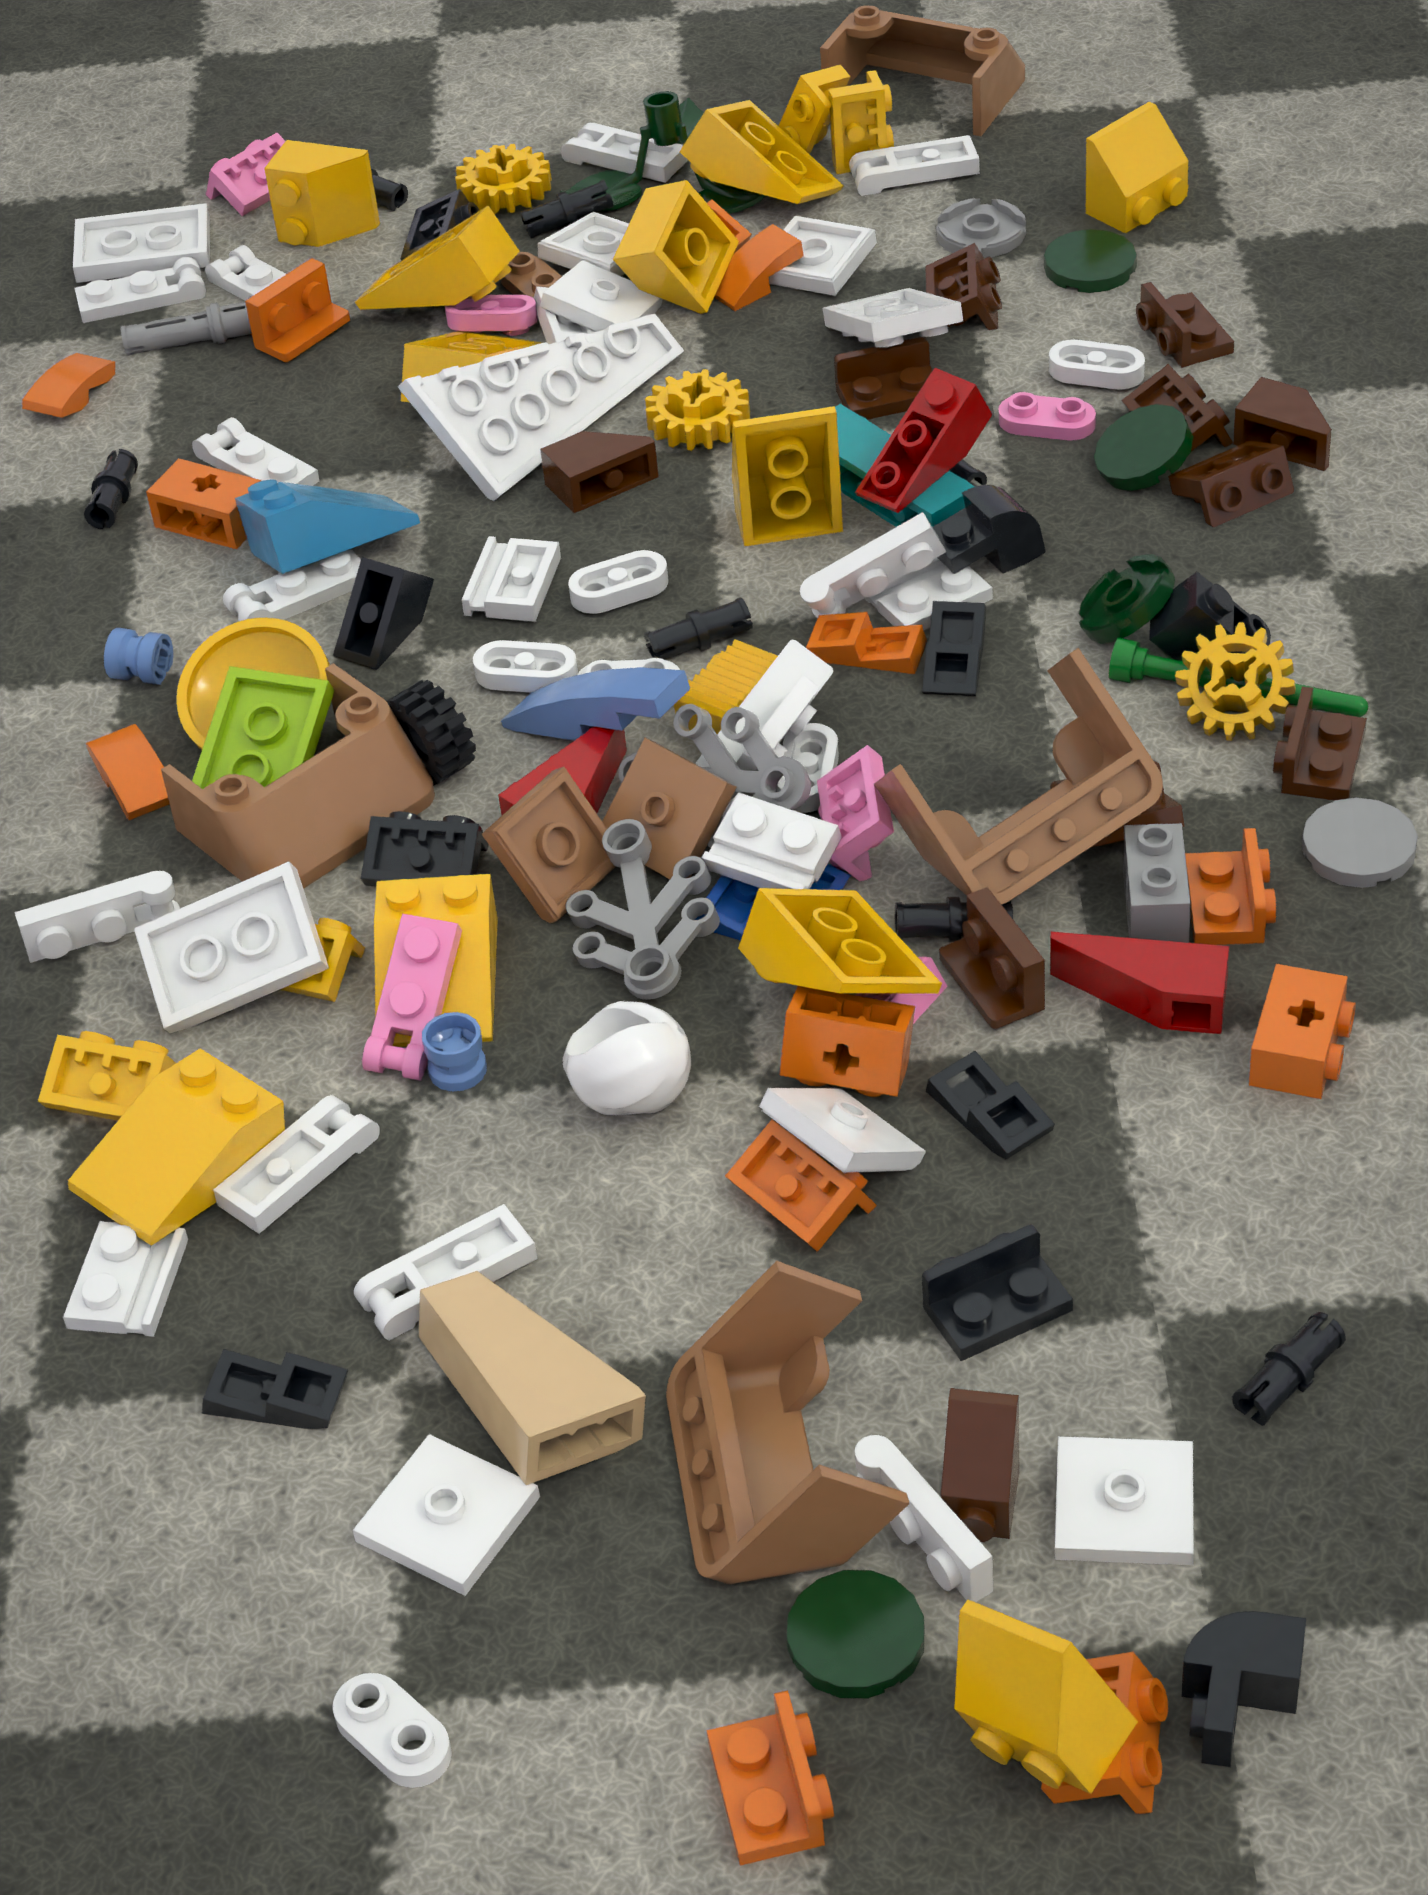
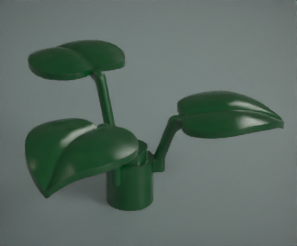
(667, 125)

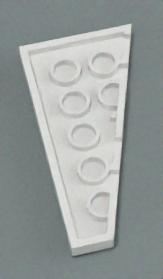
(522, 400)

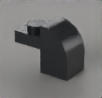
(990, 527)
(1240, 1662)

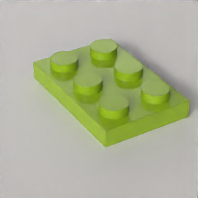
(263, 726)

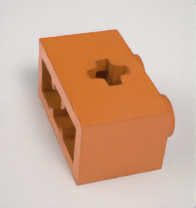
(200, 502)
(825, 1021)
(1300, 1031)

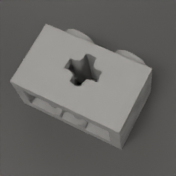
(1156, 882)

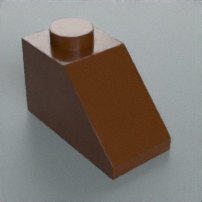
(1286, 417)
(597, 466)
(982, 1460)

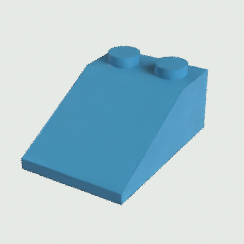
(305, 523)

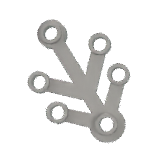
(770, 766)
(651, 967)

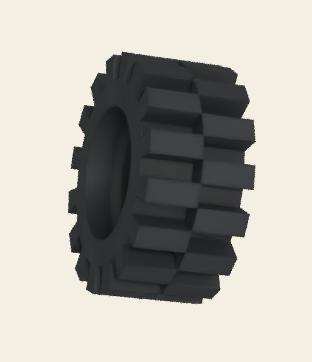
(434, 729)

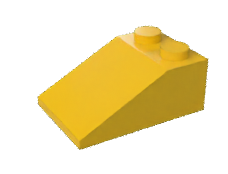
(751, 152)
(448, 269)
(453, 349)
(787, 476)
(451, 899)
(830, 944)
(178, 1146)

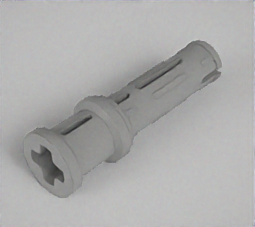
(213, 324)

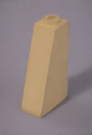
(527, 1380)

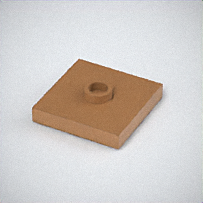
(673, 803)
(551, 844)

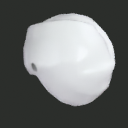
(628, 1060)

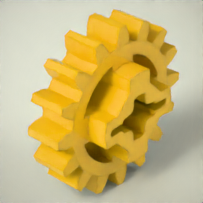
(504, 177)
(696, 409)
(1249, 666)

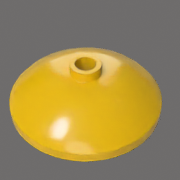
(249, 644)

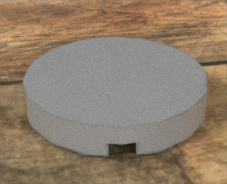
(992, 239)
(1359, 842)

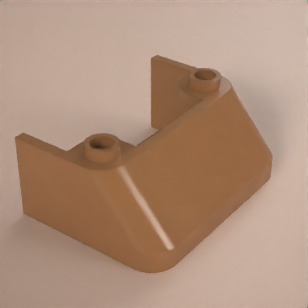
(932, 50)
(1105, 788)
(317, 810)
(744, 1442)

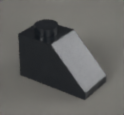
(381, 612)

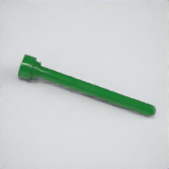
(1134, 662)

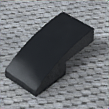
(954, 648)
(994, 1113)
(289, 1394)

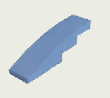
(599, 700)

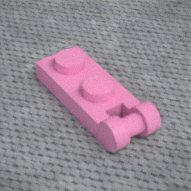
(412, 993)

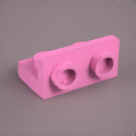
(243, 176)
(858, 809)

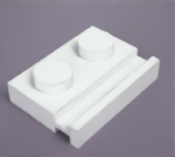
(512, 579)
(911, 596)
(771, 845)
(124, 1281)

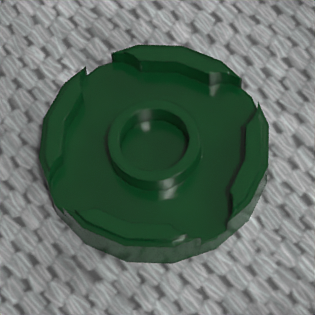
(1090, 260)
(1143, 447)
(1127, 599)
(855, 1633)

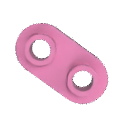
(493, 313)
(1047, 416)

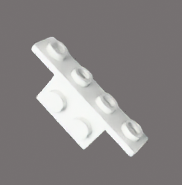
(780, 702)

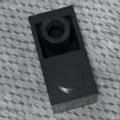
(1197, 609)

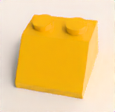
(1134, 170)
(321, 193)
(676, 247)
(1036, 1700)

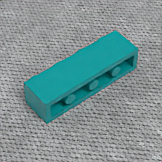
(859, 447)

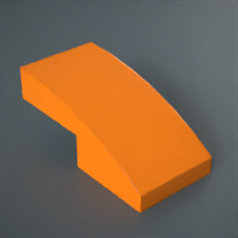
(753, 264)
(67, 385)
(854, 642)
(131, 770)

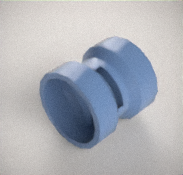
(138, 656)
(454, 1051)

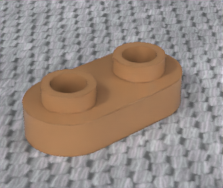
(528, 273)

